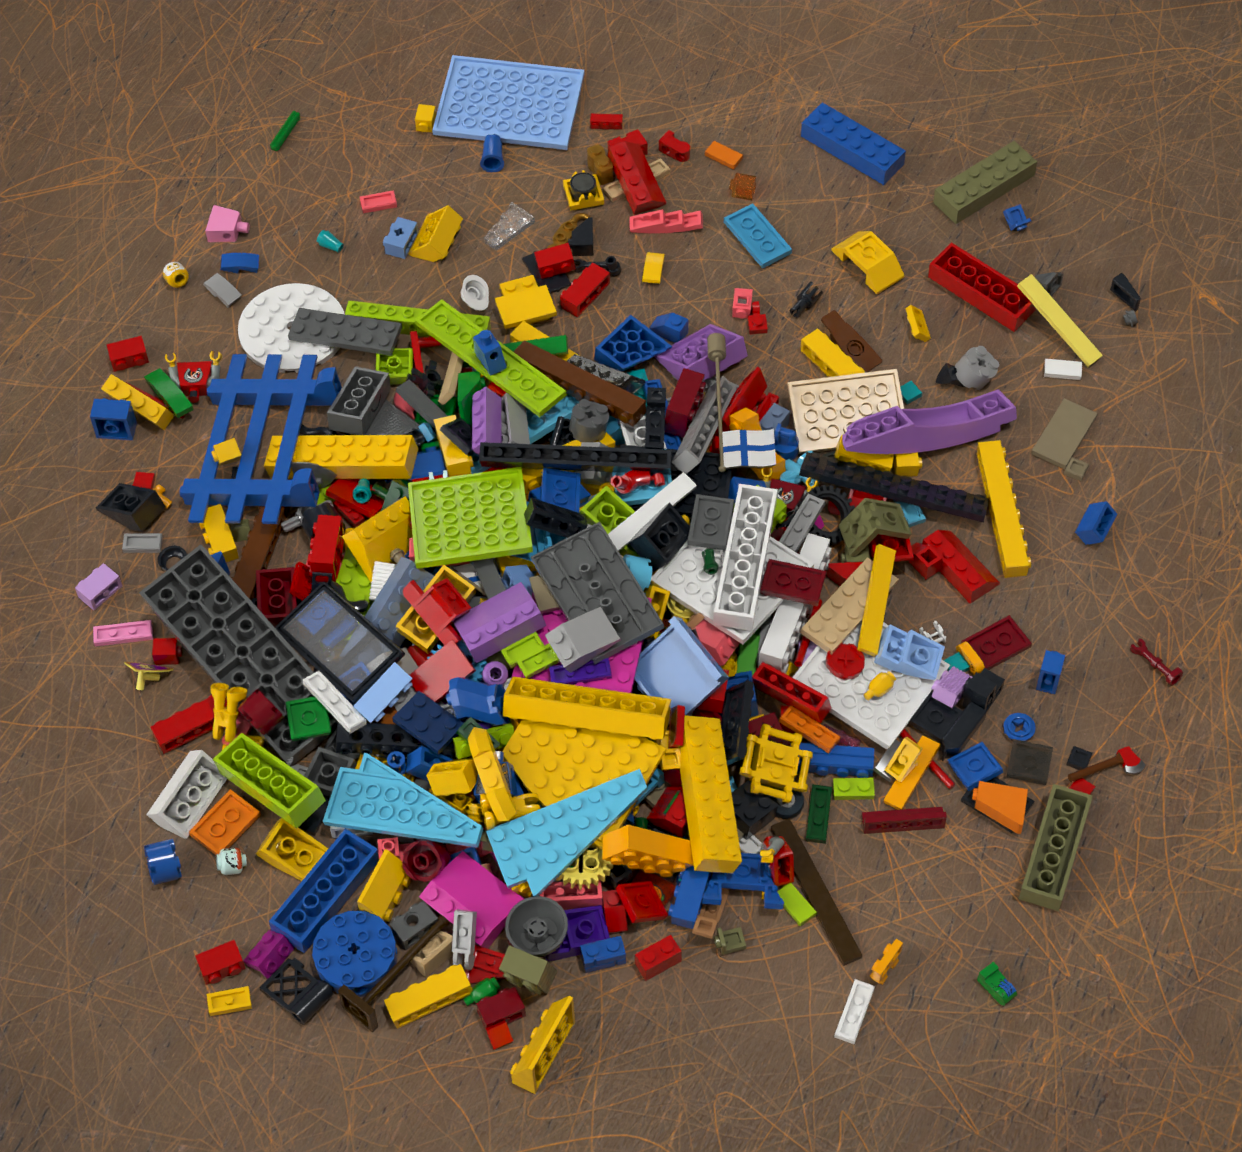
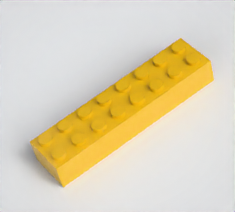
(352, 455)
(587, 708)
(708, 797)

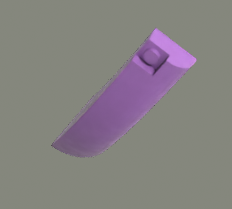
(929, 428)

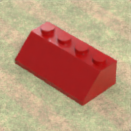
(635, 177)
(747, 395)
(961, 566)

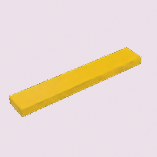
(876, 600)

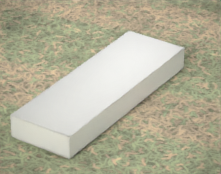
(854, 1011)

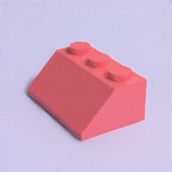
(716, 641)

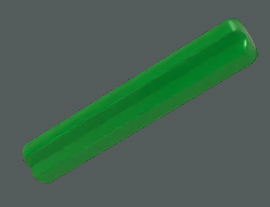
(285, 131)

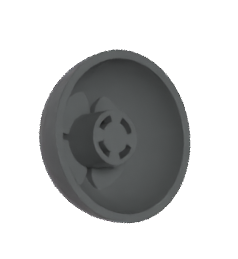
(532, 918)

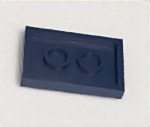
(428, 722)

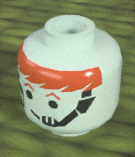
(230, 861)

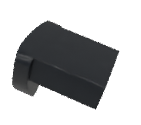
(948, 376)

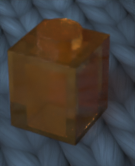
(743, 186)

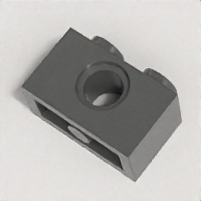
(410, 935)

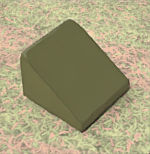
(240, 530)

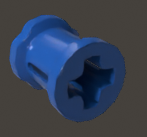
(399, 762)

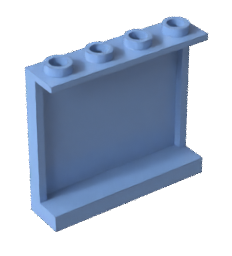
(679, 668)

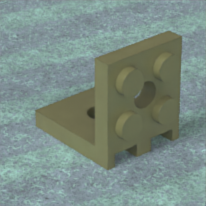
(869, 520)

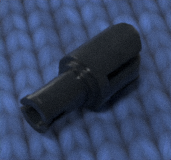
(805, 300)

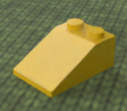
(291, 850)

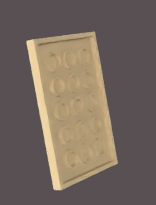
(830, 404)

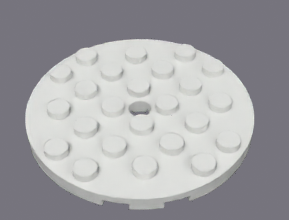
(266, 323)

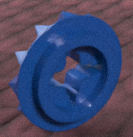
(1015, 720)

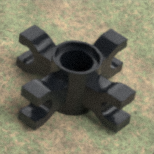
(428, 381)

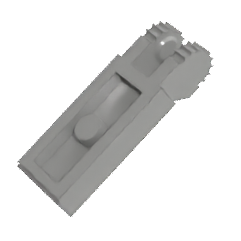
(464, 937)

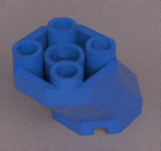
(477, 700)

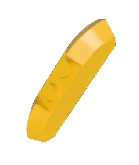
(491, 774)

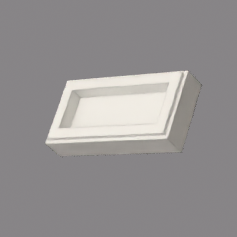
(1063, 369)

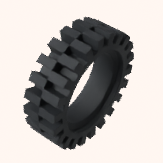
(839, 501)

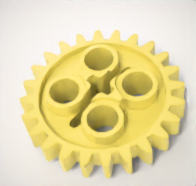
(589, 875)

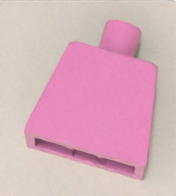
(225, 225)

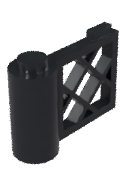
(310, 997)

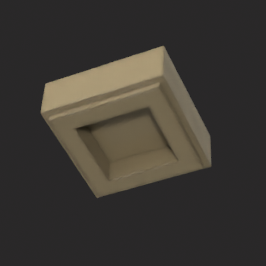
(1076, 469)

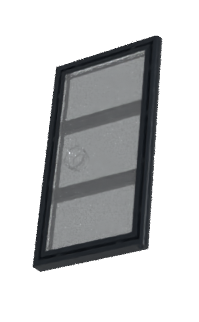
(339, 641)

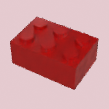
(326, 547)

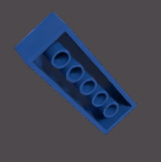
(853, 143)
(325, 889)

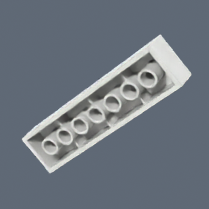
(745, 557)
(791, 615)

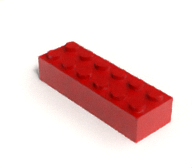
(981, 286)

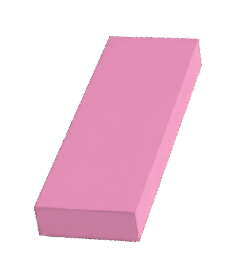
(123, 633)

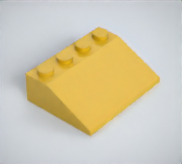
(381, 535)
(544, 1046)

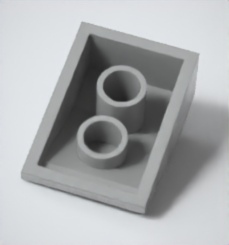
(582, 638)

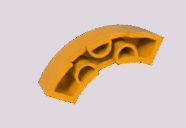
(749, 420)

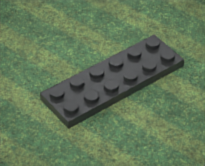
(345, 331)

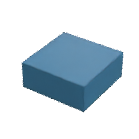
(428, 432)

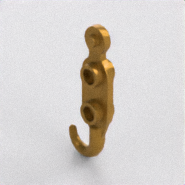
(565, 230)

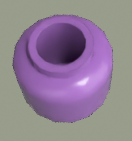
(494, 667)

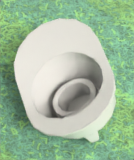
(475, 292)

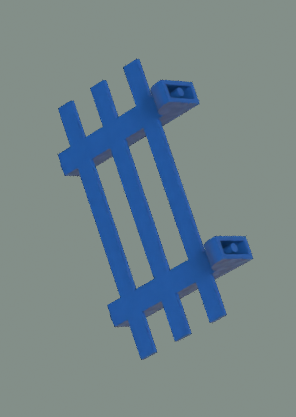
(261, 393)

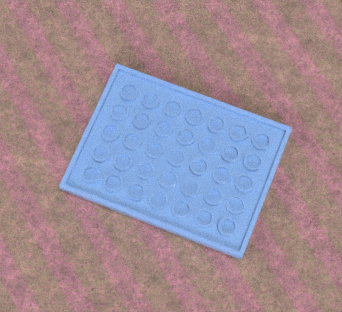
(509, 99)

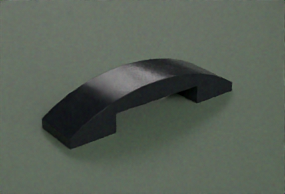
(655, 418)

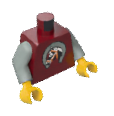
(787, 491)

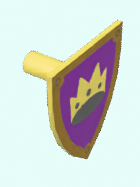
(143, 669)

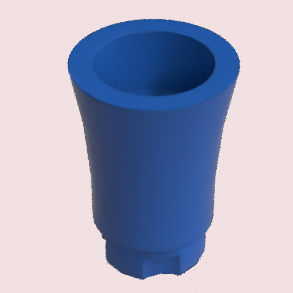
(492, 155)

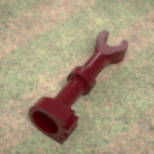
(1172, 677)

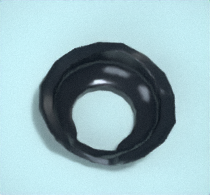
(169, 552)

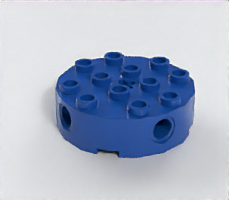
(351, 934)

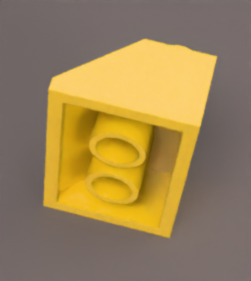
(436, 234)
(384, 887)

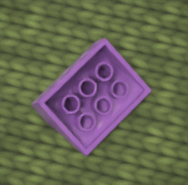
(693, 353)
(499, 622)

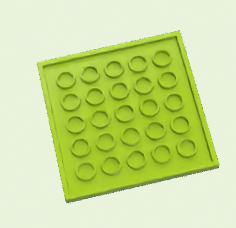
(469, 517)

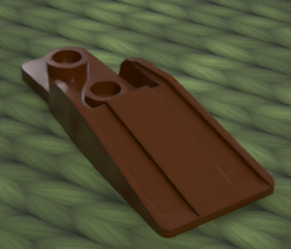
(850, 342)

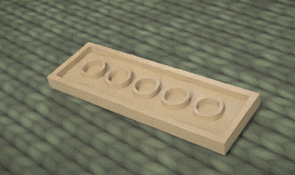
(842, 611)

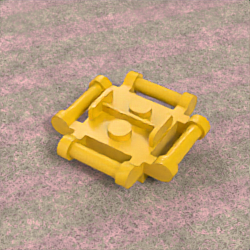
(775, 764)

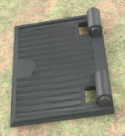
(391, 421)

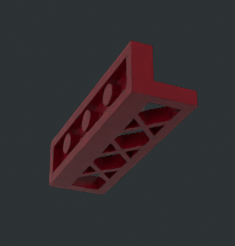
(903, 820)

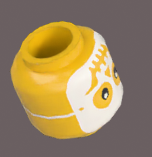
(175, 274)

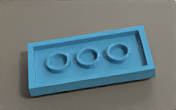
(757, 235)

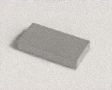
(142, 543)

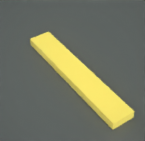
(1059, 320)

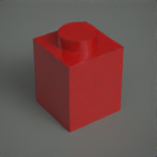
(166, 651)

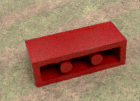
(584, 289)

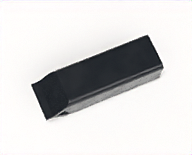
(962, 730)

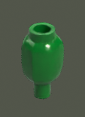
(482, 989)

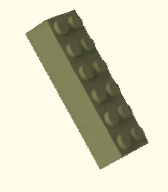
(985, 182)
(1055, 847)

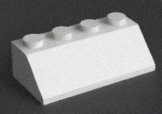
(187, 794)

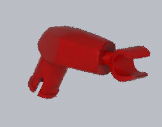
(634, 479)

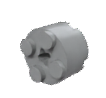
(976, 368)

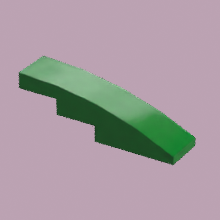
(169, 392)

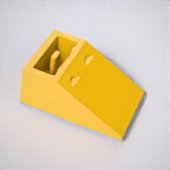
(453, 777)

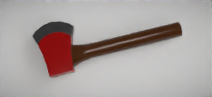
(1126, 757)

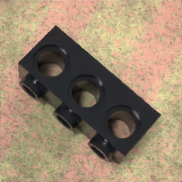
(554, 518)

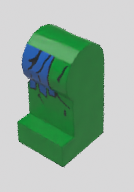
(996, 984)

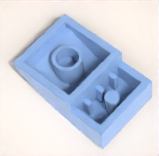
(909, 653)

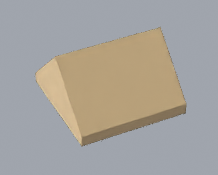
(433, 954)

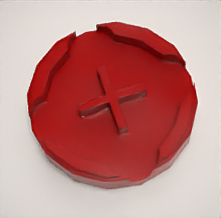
(845, 661)

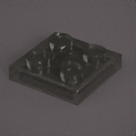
(1029, 762)

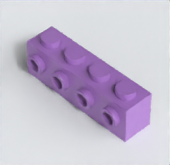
(486, 418)

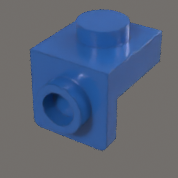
(1016, 218)

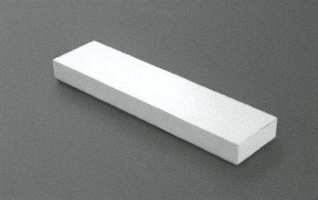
(334, 702)

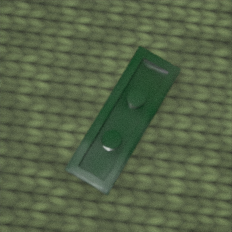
(819, 814)

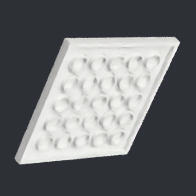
(699, 590)
(880, 717)

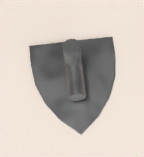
(322, 475)

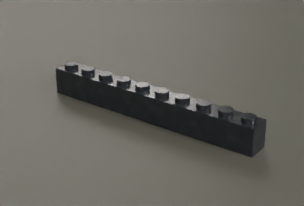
(575, 458)

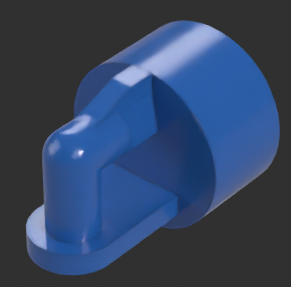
(786, 442)

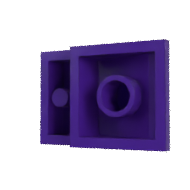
(584, 927)

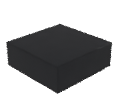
(1079, 758)

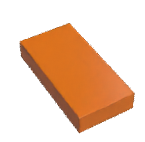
(723, 155)

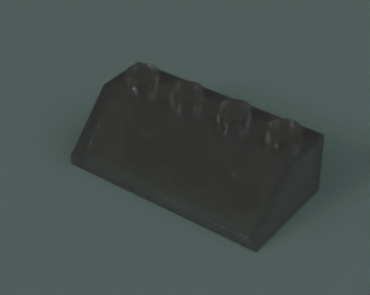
(621, 379)

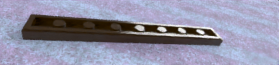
(819, 895)

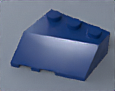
(629, 345)

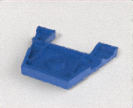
(749, 875)

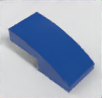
(234, 261)

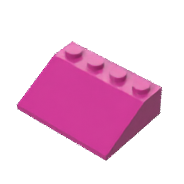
(471, 887)

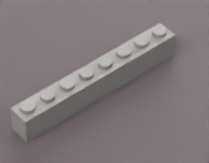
(703, 427)

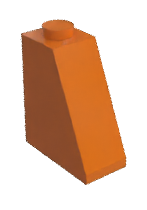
(1002, 804)

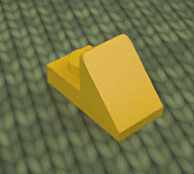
(904, 759)

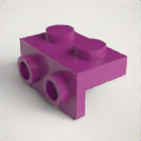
(269, 953)

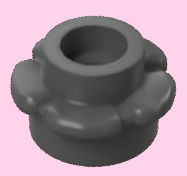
(1130, 318)

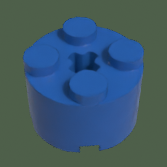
(162, 861)

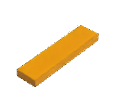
(902, 791)

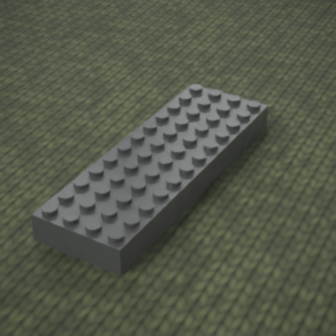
(232, 641)

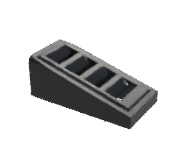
(1124, 290)

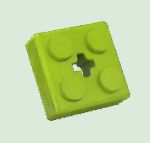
(396, 365)

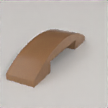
(710, 916)

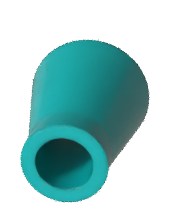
(328, 240)
(362, 491)

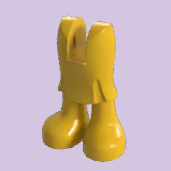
(227, 715)
(524, 804)

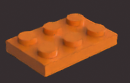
(224, 822)

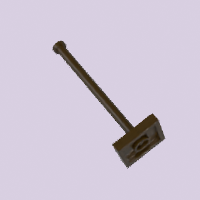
(360, 1007)

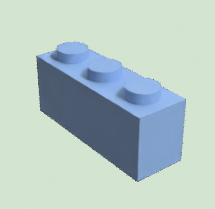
(383, 693)

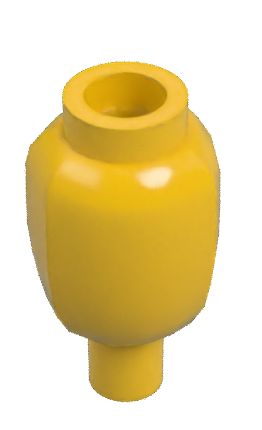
(880, 685)

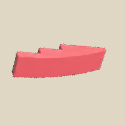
(663, 222)

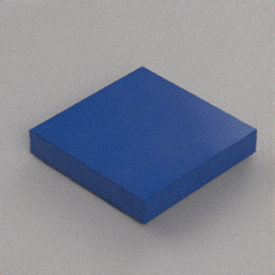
(975, 765)

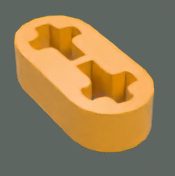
(971, 657)

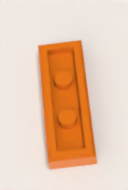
(810, 729)

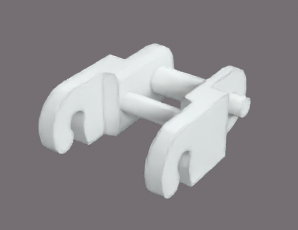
(939, 632)

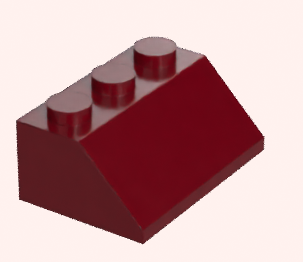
(273, 593)

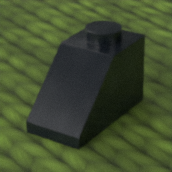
(582, 239)

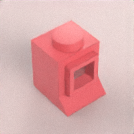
(742, 303)

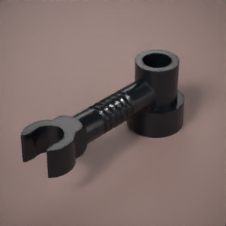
(609, 264)

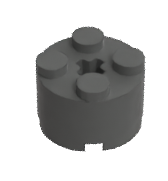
(589, 421)

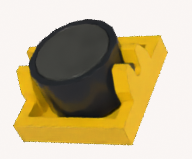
(583, 191)

